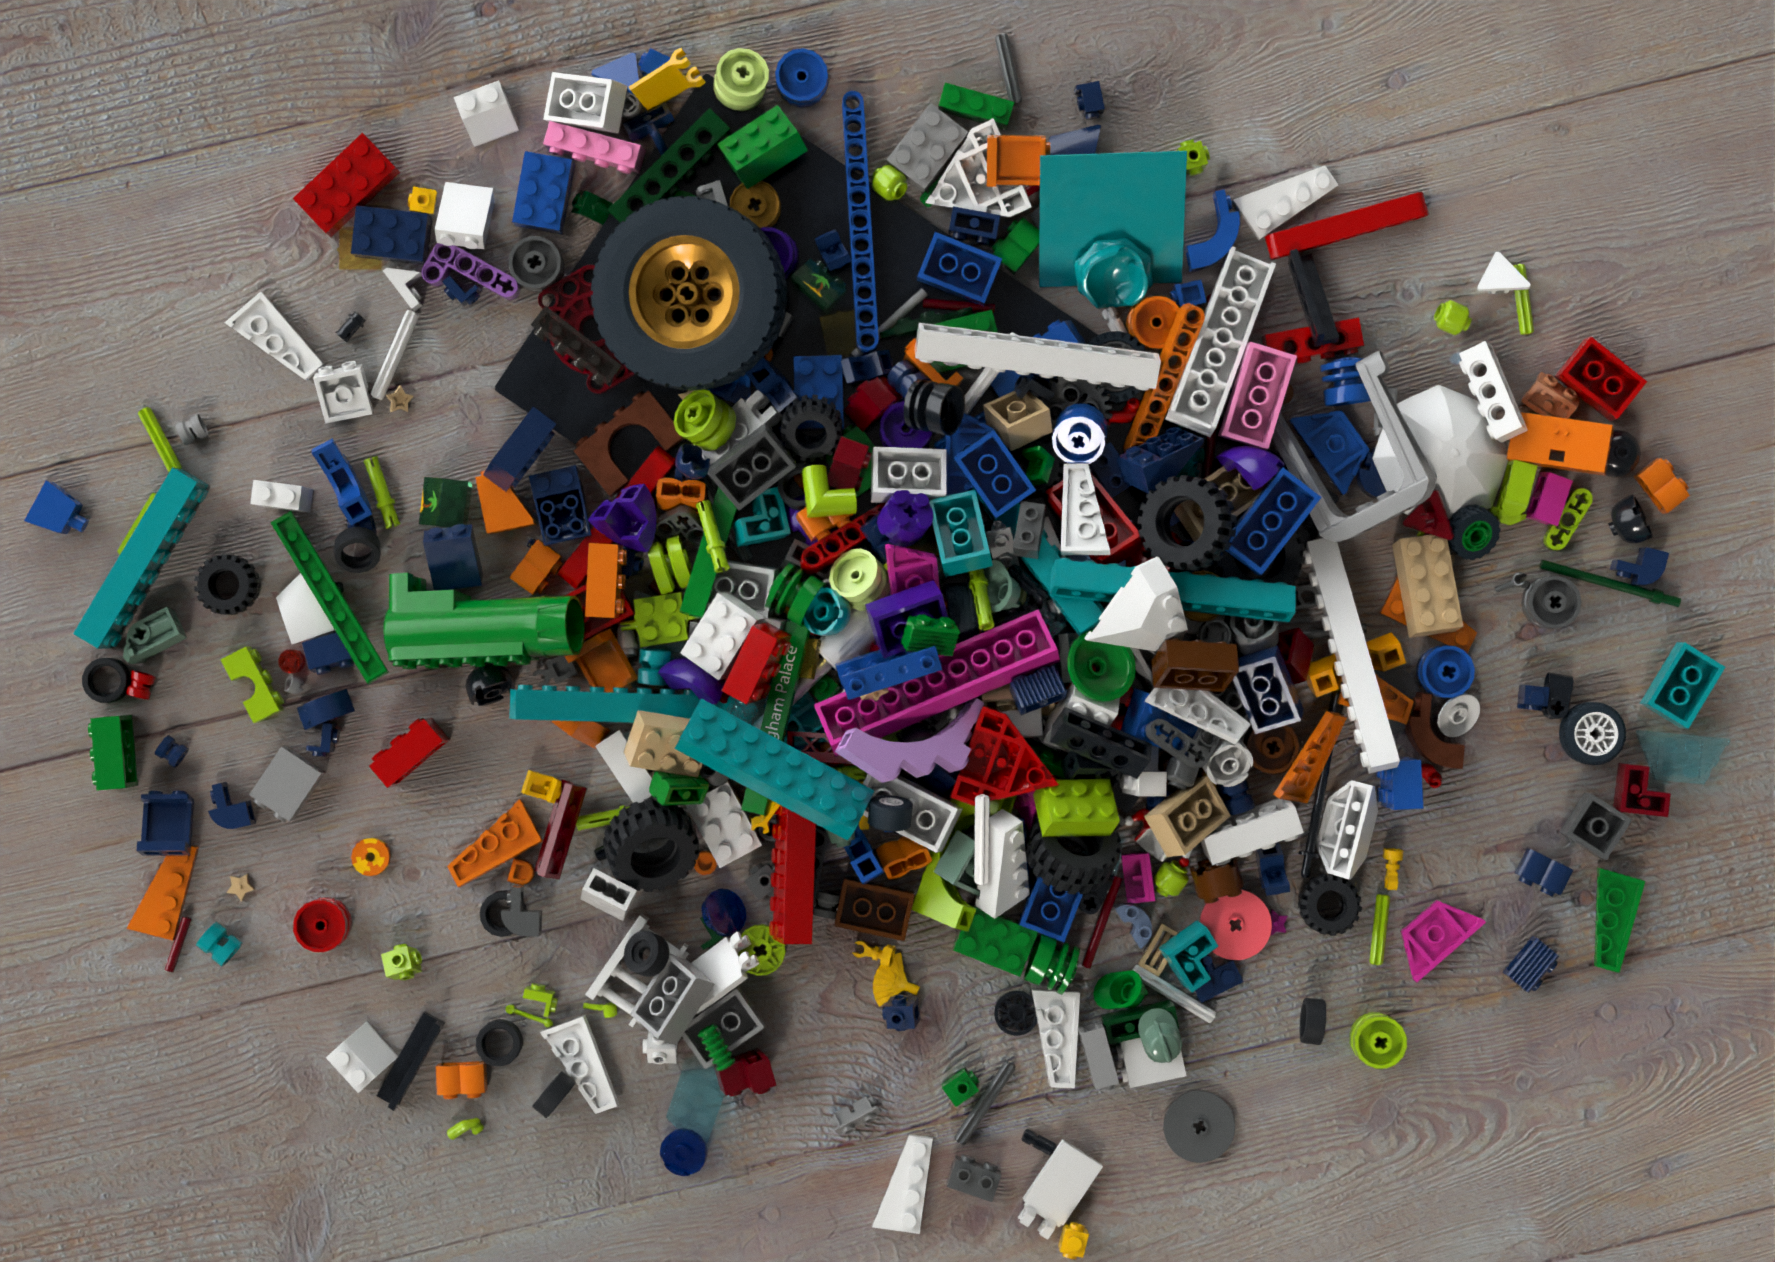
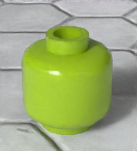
(889, 182)
(1452, 317)
(1171, 878)

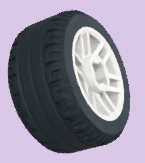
(961, 609)
(1595, 749)

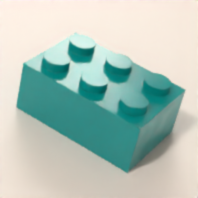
(960, 533)
(1682, 685)

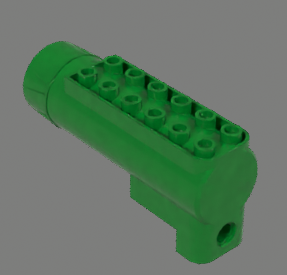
(455, 631)

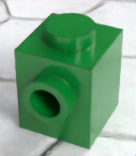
(961, 1086)

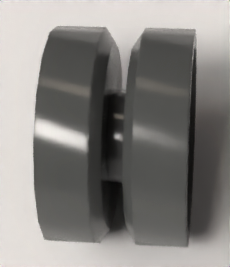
(528, 252)
(1565, 602)

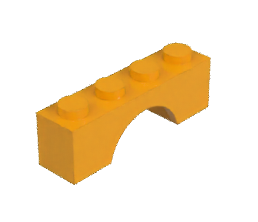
(1384, 654)

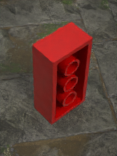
(346, 183)
(1119, 530)

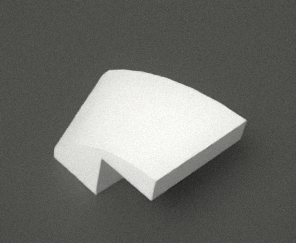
(302, 612)

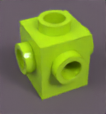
(1202, 154)
(402, 962)

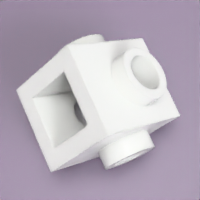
(659, 1051)

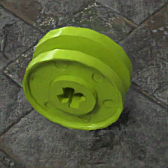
(775, 954)

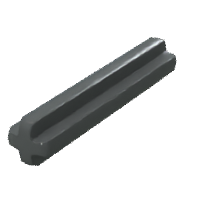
(1008, 68)

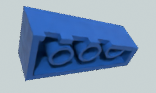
(1061, 331)

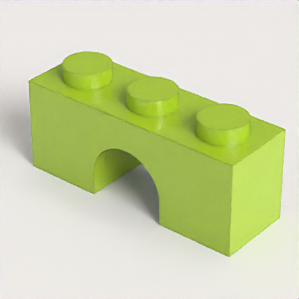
(265, 700)

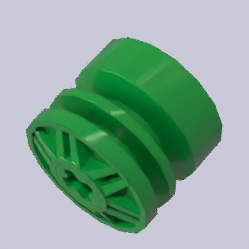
(792, 593)
(1052, 964)

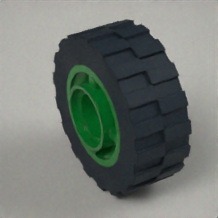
(1473, 531)

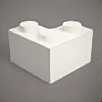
(1149, 783)

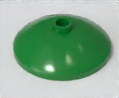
(1113, 665)

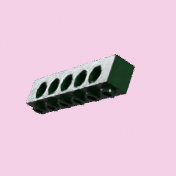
(707, 123)

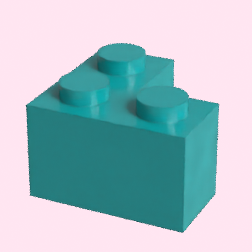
(767, 523)
(1184, 954)

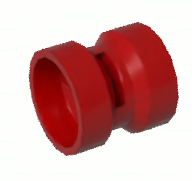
(140, 685)

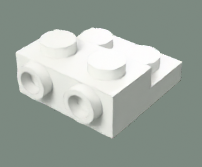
(343, 392)

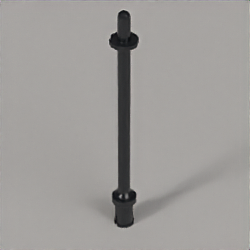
(1318, 802)

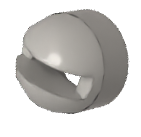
(293, 683)

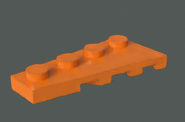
(1394, 610)
(500, 843)
(165, 898)

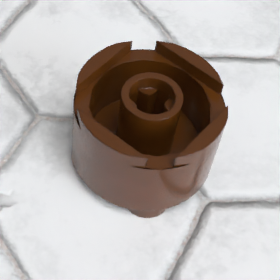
(1217, 881)

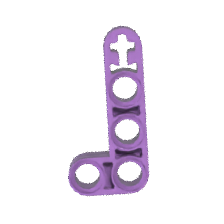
(474, 273)

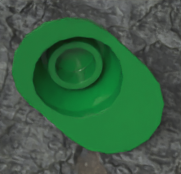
(1119, 990)

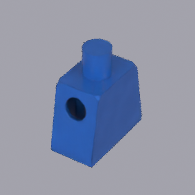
(56, 510)

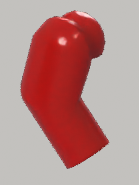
(1127, 414)

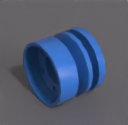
(1346, 381)

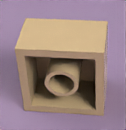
(1018, 419)

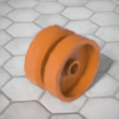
(1140, 320)

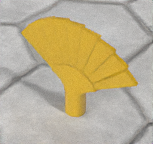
(891, 981)

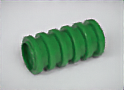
(716, 1047)

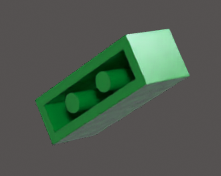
(975, 105)

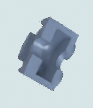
(1141, 923)

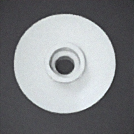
(1458, 715)

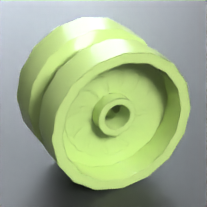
(741, 79)
(859, 578)

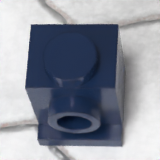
(1090, 99)
(1532, 697)

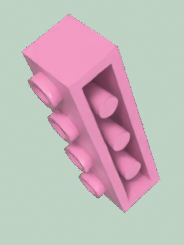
(595, 147)

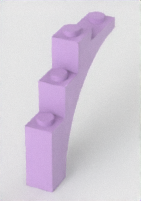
(886, 758)

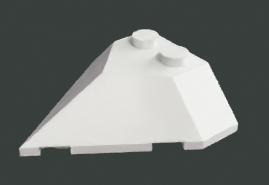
(966, 180)
(1143, 611)

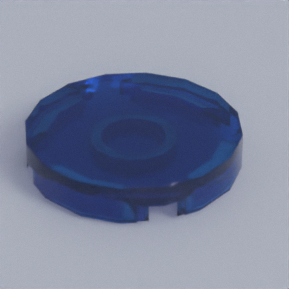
(724, 912)
(683, 1152)

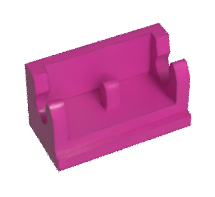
(1548, 498)
(1138, 877)

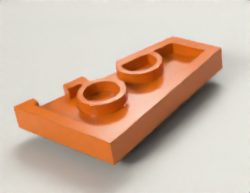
(1396, 703)

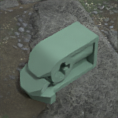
(162, 632)

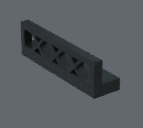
(1312, 298)
(410, 1060)

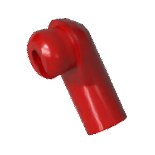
(1431, 775)

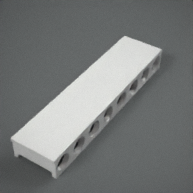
(1220, 342)

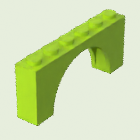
(937, 896)

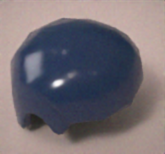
(690, 462)

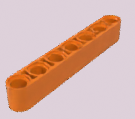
(1173, 374)

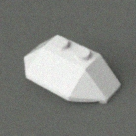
(1347, 828)

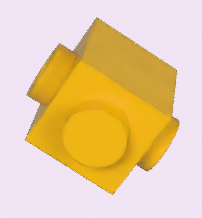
(1073, 1240)

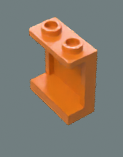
(1015, 159)
(927, 369)
(604, 663)

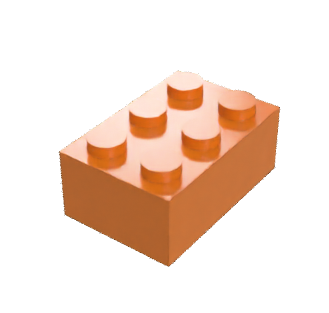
(605, 580)

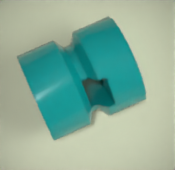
(652, 661)
(216, 935)

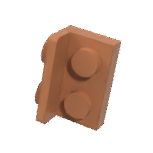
(1550, 397)

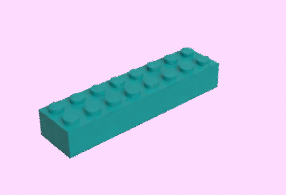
(141, 559)
(774, 769)

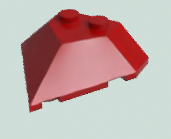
(999, 762)

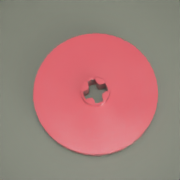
(1254, 924)

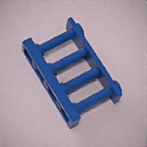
(874, 672)

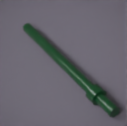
(1655, 595)

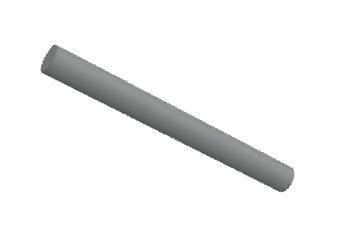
(892, 320)

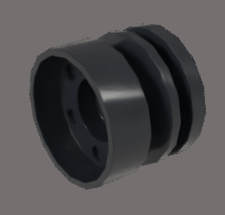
(934, 407)

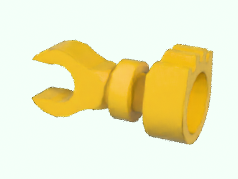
(1393, 856)
(886, 955)

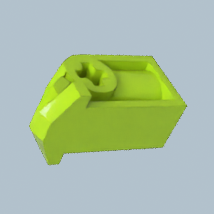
(1514, 492)

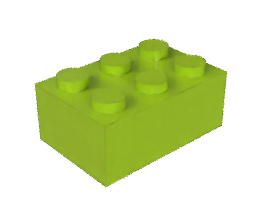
(1077, 808)

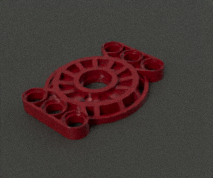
(576, 311)

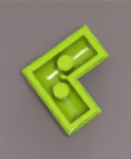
(821, 500)

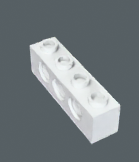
(1512, 422)

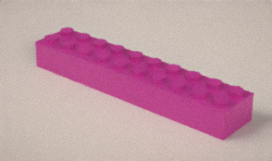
(973, 670)

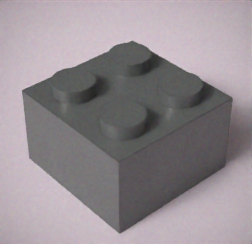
(1595, 826)

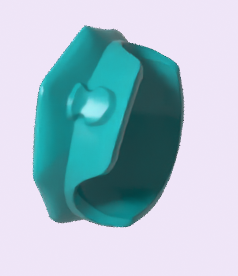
(1113, 273)

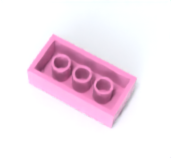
(1257, 395)

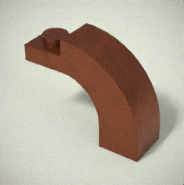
(1425, 742)

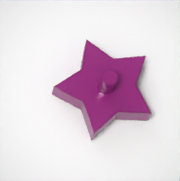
(1277, 922)

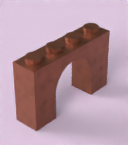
(595, 450)

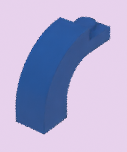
(1208, 253)
(344, 481)
(863, 858)

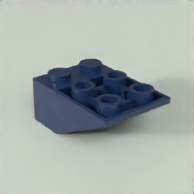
(1158, 458)
(560, 505)

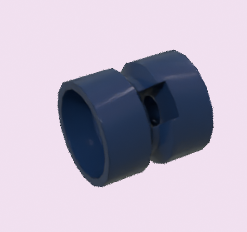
(903, 375)
(1236, 797)

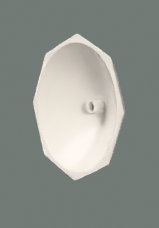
(1455, 446)

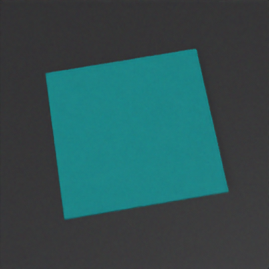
(1111, 199)

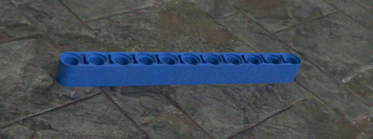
(863, 211)

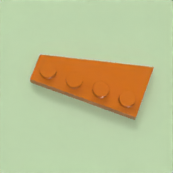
(1310, 762)

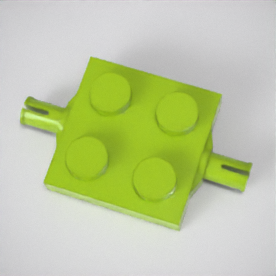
(659, 620)

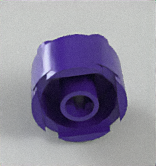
(905, 518)

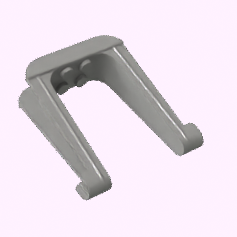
(1418, 476)

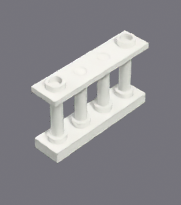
(614, 969)

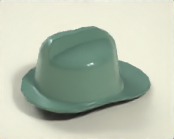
(1002, 588)
(1160, 1035)

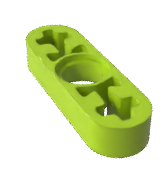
(1583, 507)

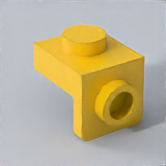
(422, 200)
(542, 786)

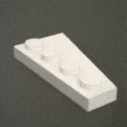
(1278, 203)
(271, 332)
(1081, 517)
(1201, 710)
(1058, 1031)
(583, 1062)
(905, 1195)

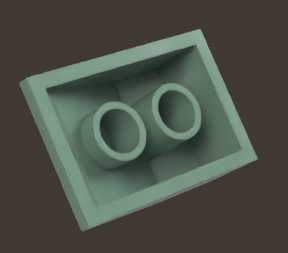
(958, 863)

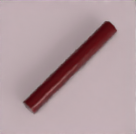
(956, 305)

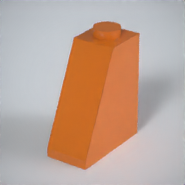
(501, 509)
(584, 731)

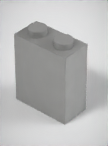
(287, 784)
(1098, 1056)

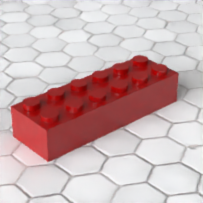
(792, 878)

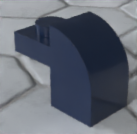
(867, 367)
(772, 384)
(1369, 479)
(876, 539)
(1648, 566)
(325, 709)
(230, 815)
(1271, 870)

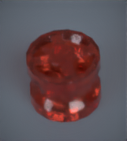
(287, 661)

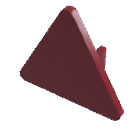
(1431, 518)

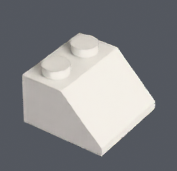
(486, 113)
(362, 1057)

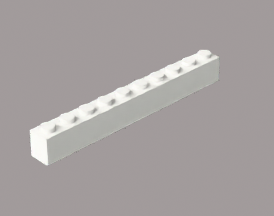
(1037, 356)
(1352, 656)

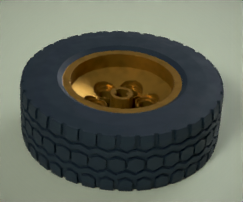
(642, 265)

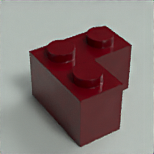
(871, 402)
(848, 464)
(1296, 652)
(1632, 792)
(749, 1071)

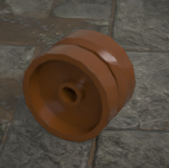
(1284, 751)

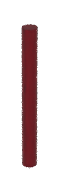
(1101, 923)

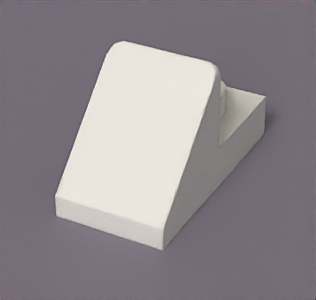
(402, 280)

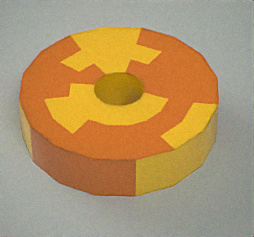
(360, 859)

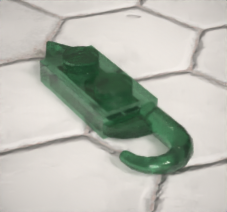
(908, 326)

